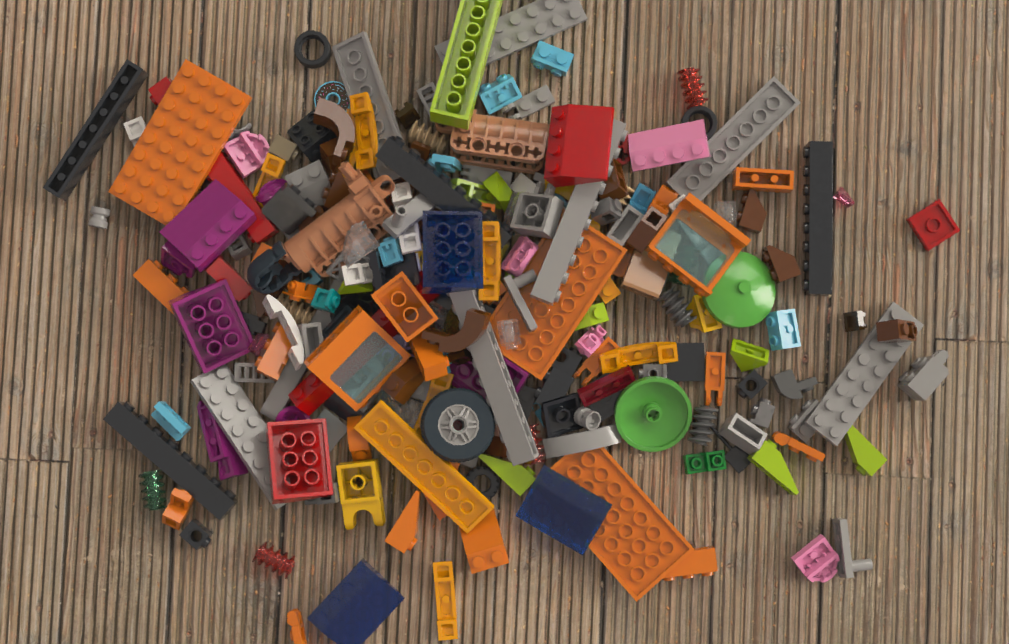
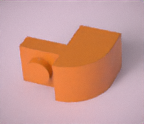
(663, 199)
(358, 445)
(178, 508)

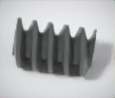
(676, 307)
(702, 430)

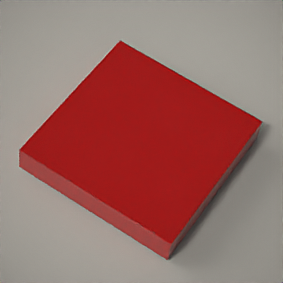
(933, 225)

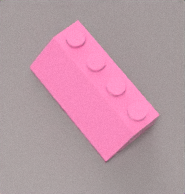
(668, 145)

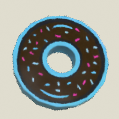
(330, 89)

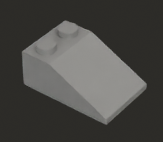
(310, 181)

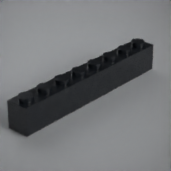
(96, 130)
(432, 184)
(818, 218)
(170, 459)

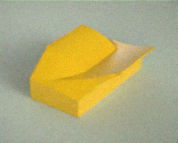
(704, 319)

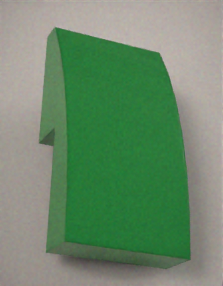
(704, 462)

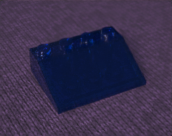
(452, 251)
(563, 510)
(356, 606)

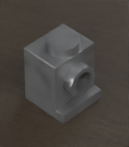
(607, 211)
(660, 369)
(762, 413)

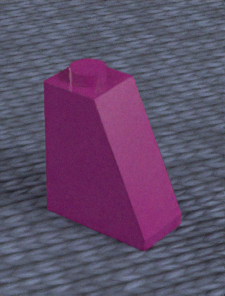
(175, 261)

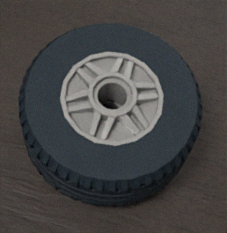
(476, 421)

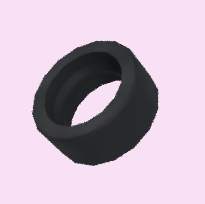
(312, 34)
(705, 111)

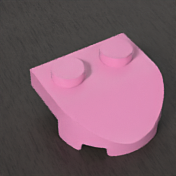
(247, 152)
(519, 256)
(817, 560)

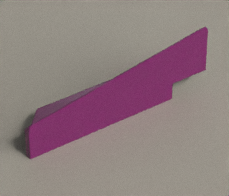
(219, 447)

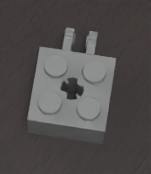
(537, 212)
(924, 376)

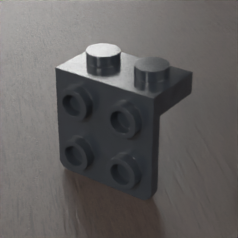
(309, 136)
(288, 208)
(382, 274)

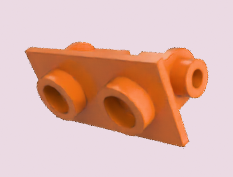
(297, 290)

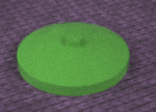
(742, 293)
(653, 414)

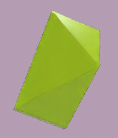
(498, 190)
(355, 288)
(748, 355)

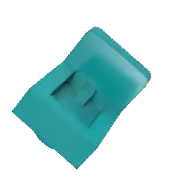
(326, 300)

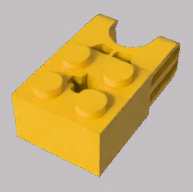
(360, 497)

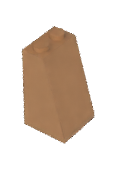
(644, 276)

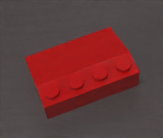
(578, 144)
(298, 460)

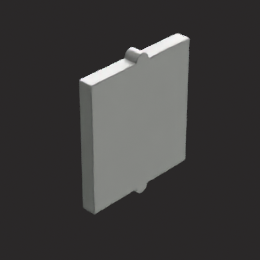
(335, 428)

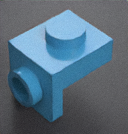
(641, 198)

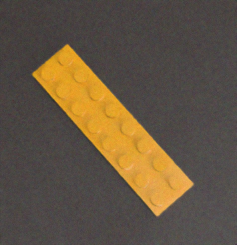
(422, 467)

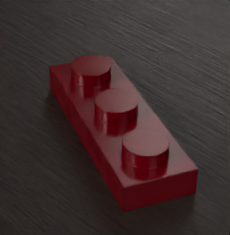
(606, 386)

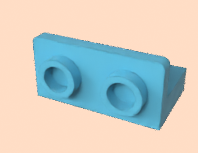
(552, 59)
(499, 93)
(445, 162)
(783, 329)
(170, 420)

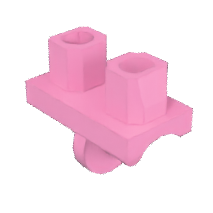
(590, 341)

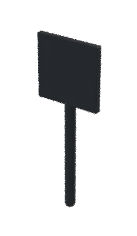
(736, 457)

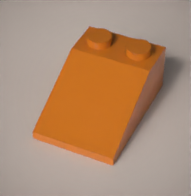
(404, 306)
(406, 527)
(485, 544)

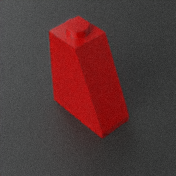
(221, 269)

